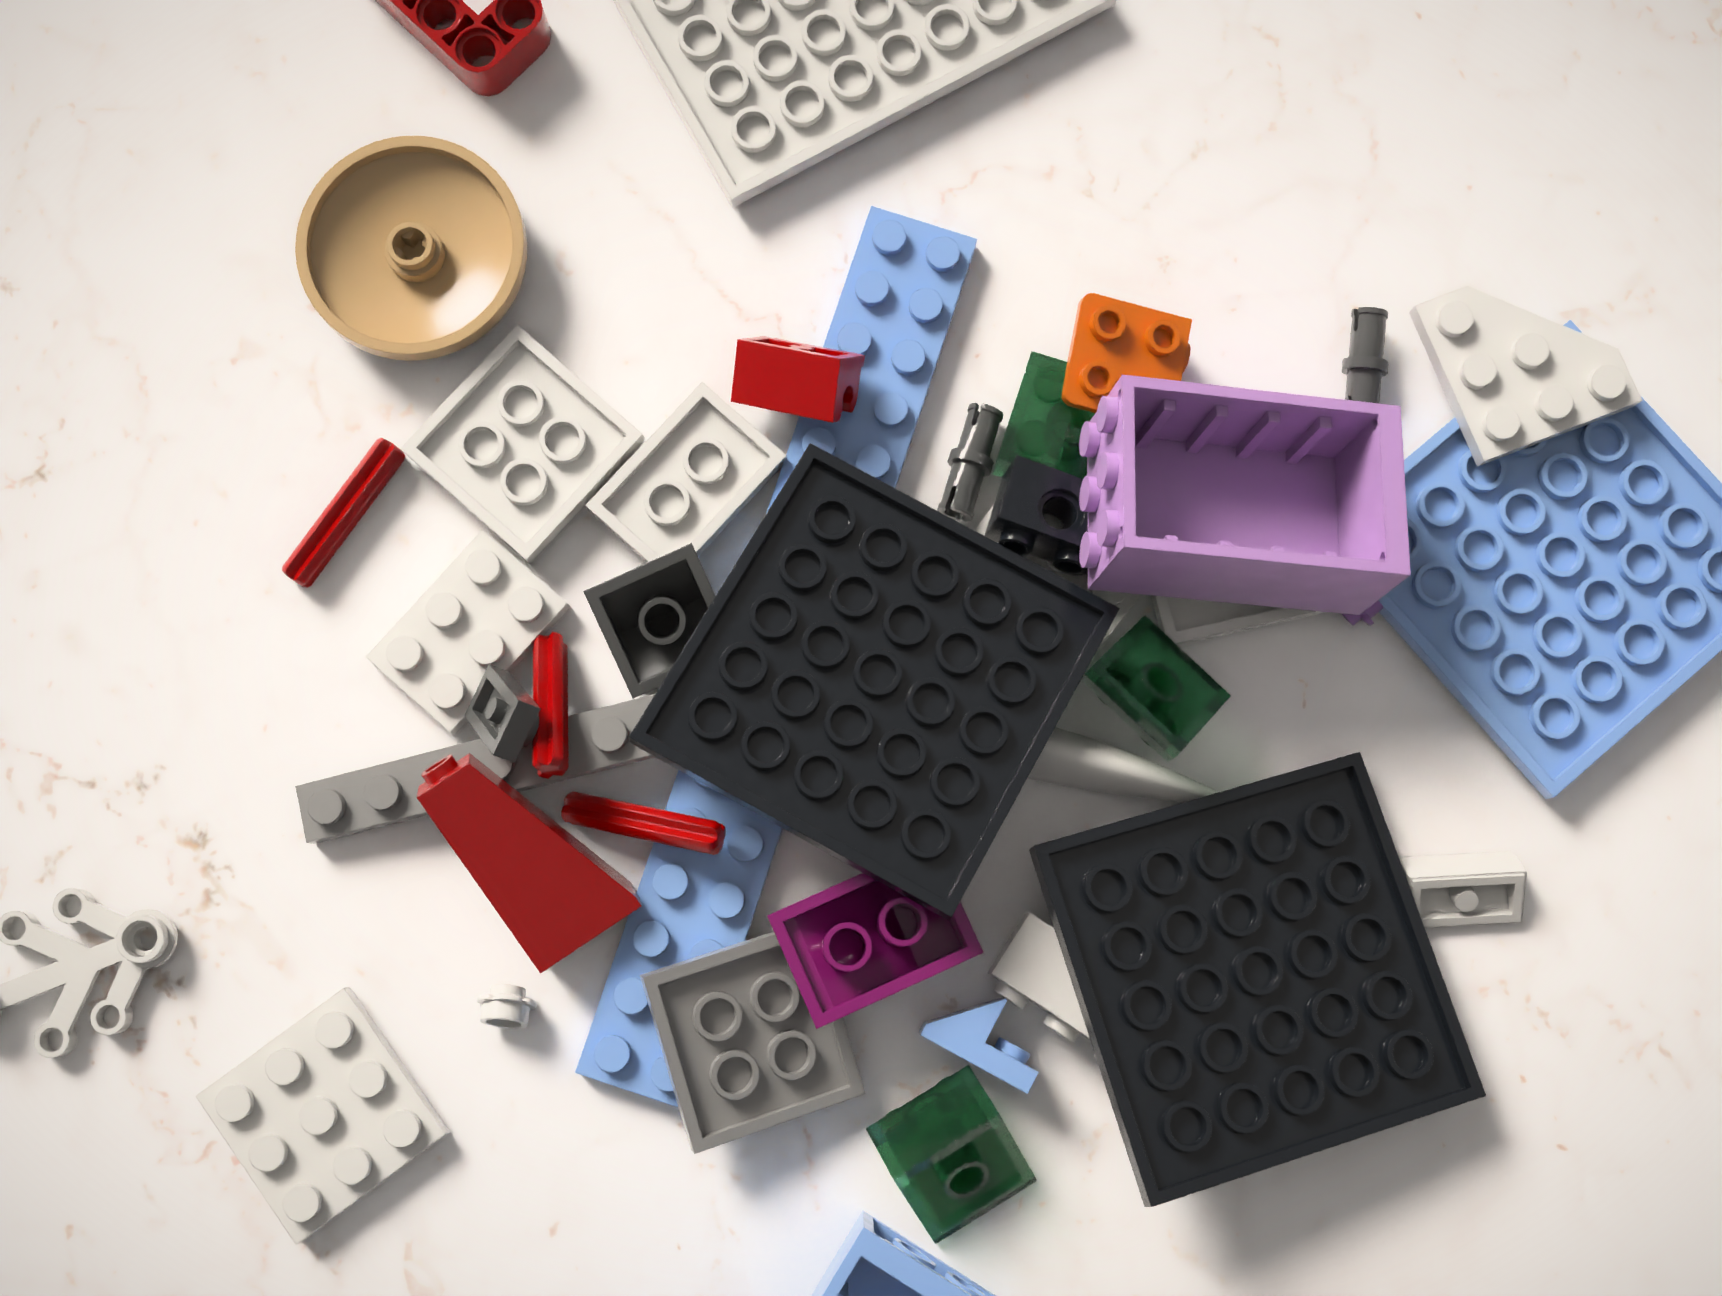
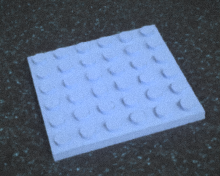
(1562, 583)

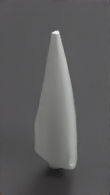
(1097, 766)

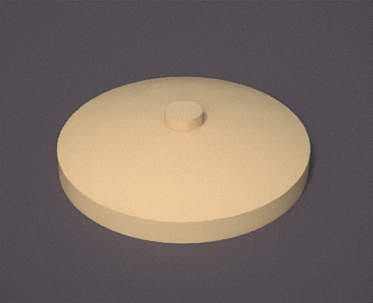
(411, 248)

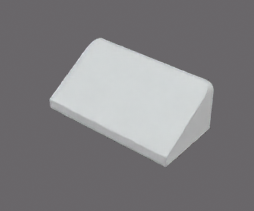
(1467, 888)

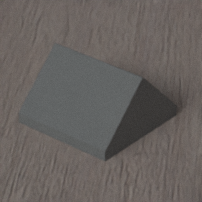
(651, 615)

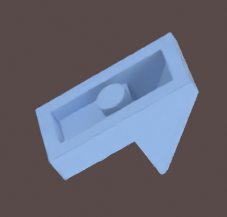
(966, 1037)

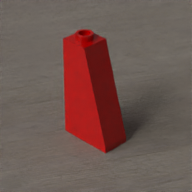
(526, 864)

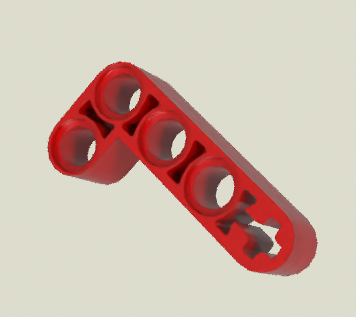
(477, 36)

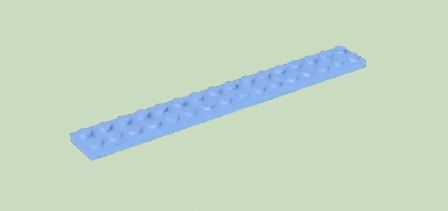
(698, 902)

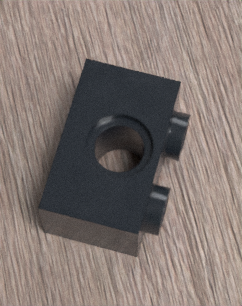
(1018, 520)

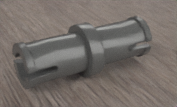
(1366, 351)
(970, 462)

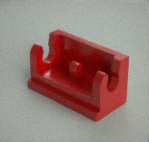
(796, 378)

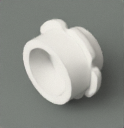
(505, 1007)

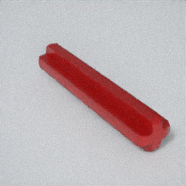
(343, 512)
(550, 693)
(644, 822)

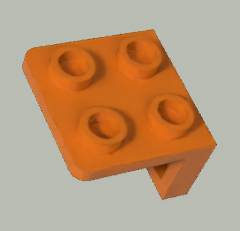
(1117, 340)

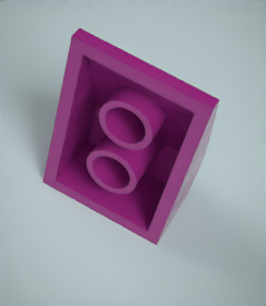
(866, 944)

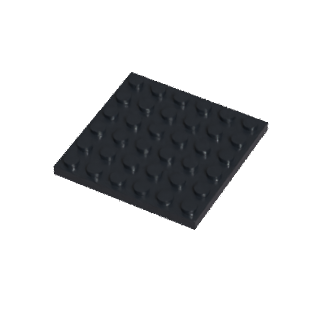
(876, 679)
(1254, 977)

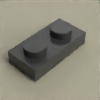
(503, 714)

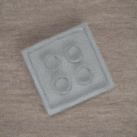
(745, 1043)

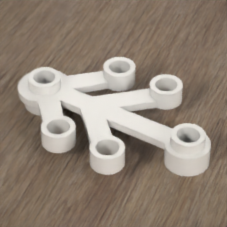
(80, 965)

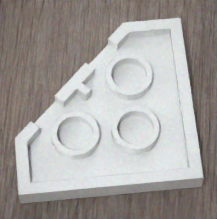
(1517, 373)

